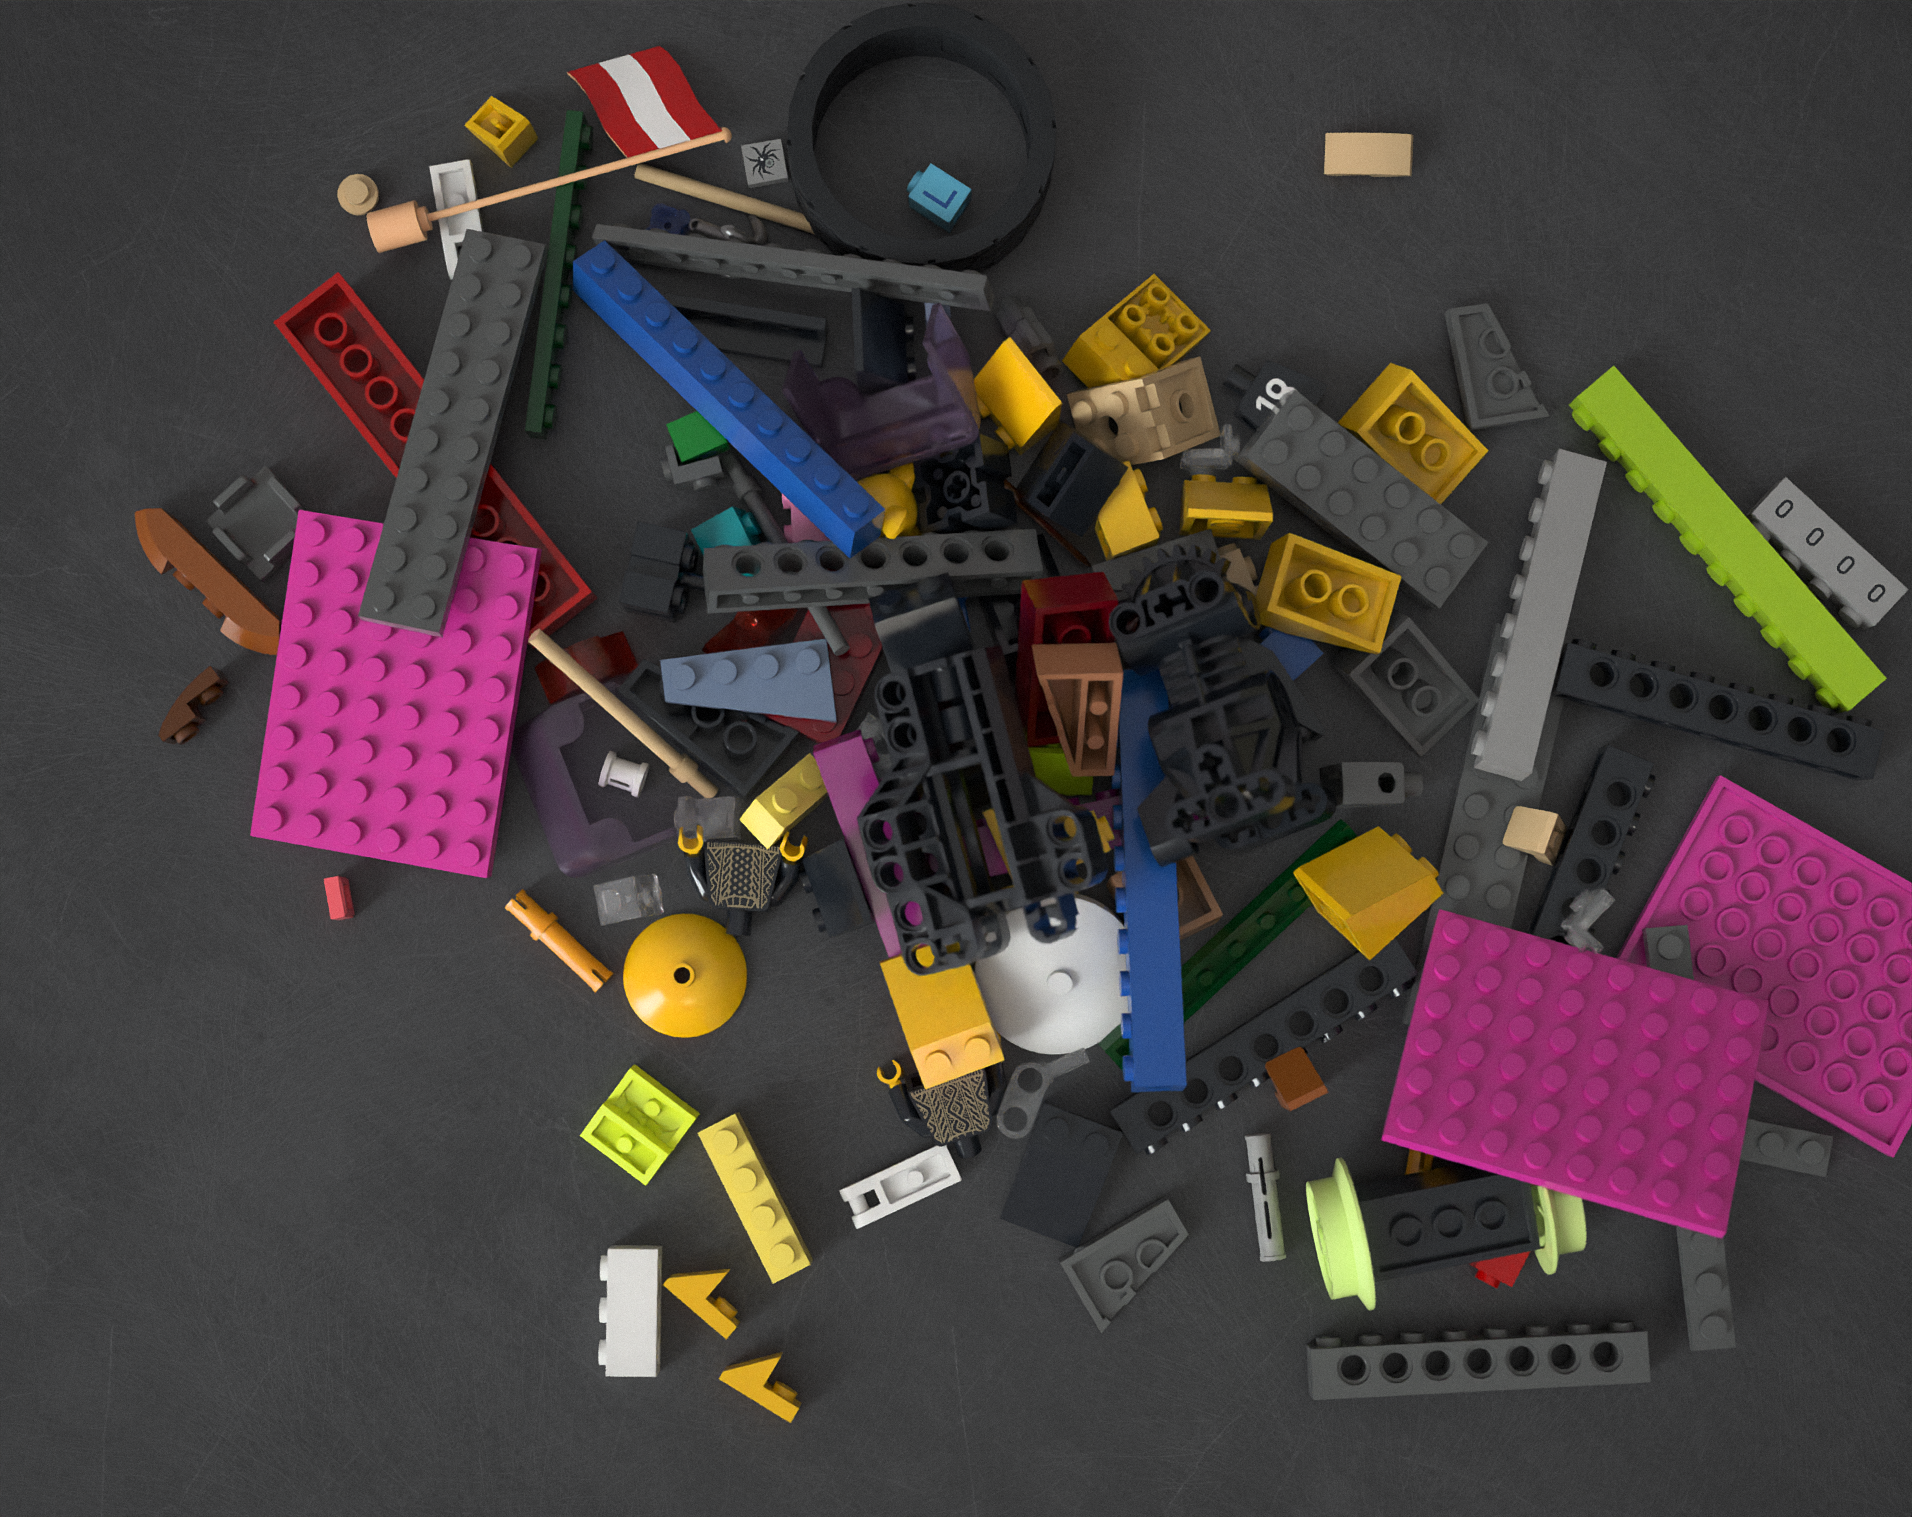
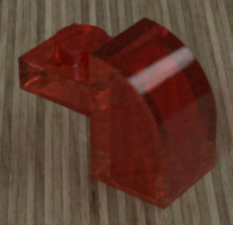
(751, 630)
(602, 657)

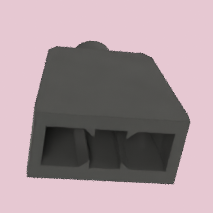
(1370, 783)

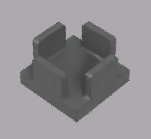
(257, 521)

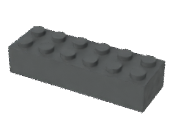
(1361, 500)

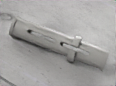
(1260, 1147)

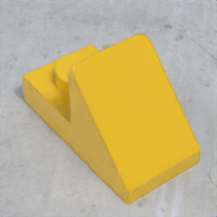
(694, 1291)
(751, 1380)

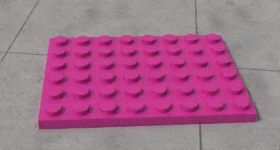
(390, 732)
(1817, 937)
(1578, 1073)

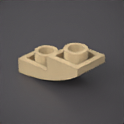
(1368, 154)

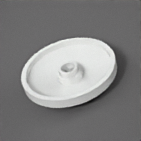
(1056, 992)

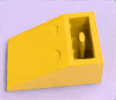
(1136, 337)

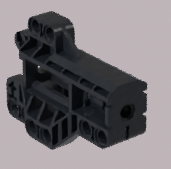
(926, 777)

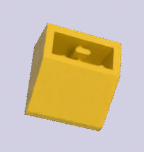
(1125, 520)

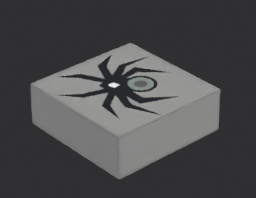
(764, 163)

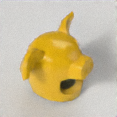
(895, 495)

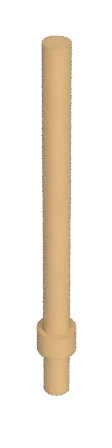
(722, 197)
(680, 765)

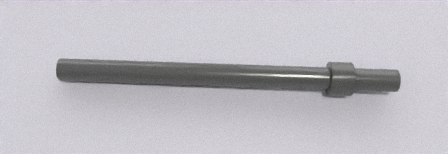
(750, 493)

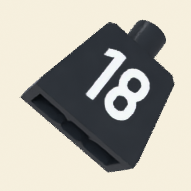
(1264, 391)

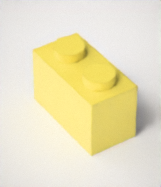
(786, 802)

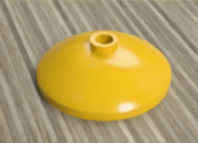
(715, 980)

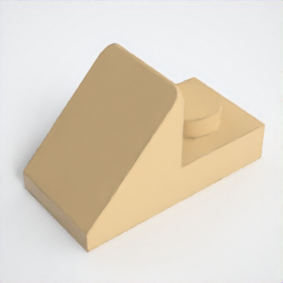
(1536, 833)

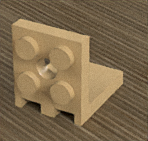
(1148, 413)

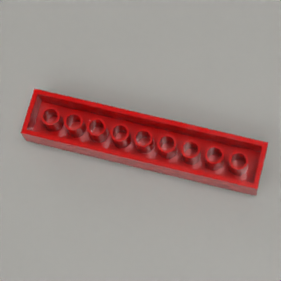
(380, 396)

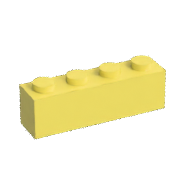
(755, 1197)

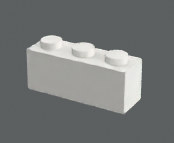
(631, 1310)

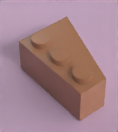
(1084, 700)

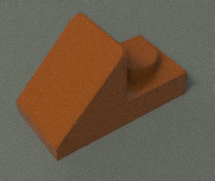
(1295, 1079)

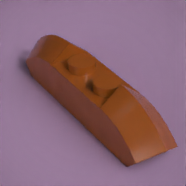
(174, 546)

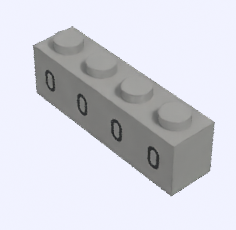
(1825, 555)

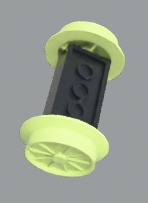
(1433, 1224)

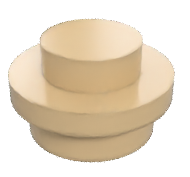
(358, 194)

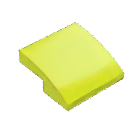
(640, 1124)

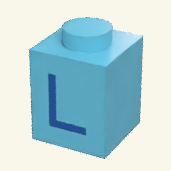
(938, 197)

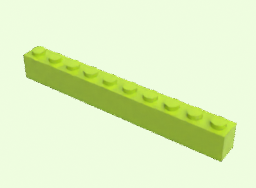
(1726, 542)

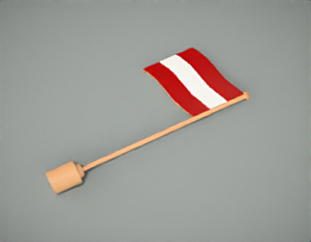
(643, 110)

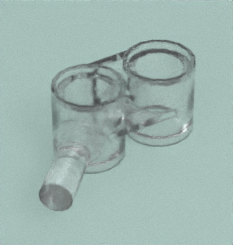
(1031, 1101)

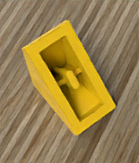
(502, 130)

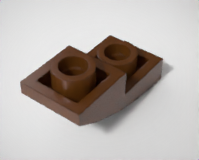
(184, 716)

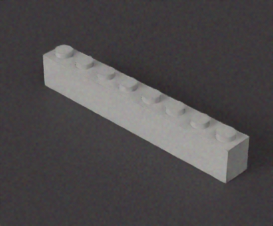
(1539, 615)

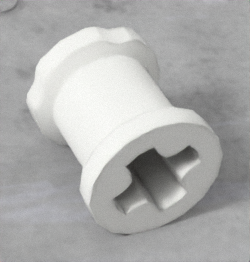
(623, 774)

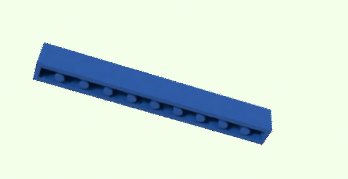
(728, 399)
(1148, 904)

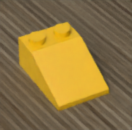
(1016, 398)
(1414, 432)
(1228, 509)
(1325, 595)
(942, 1018)

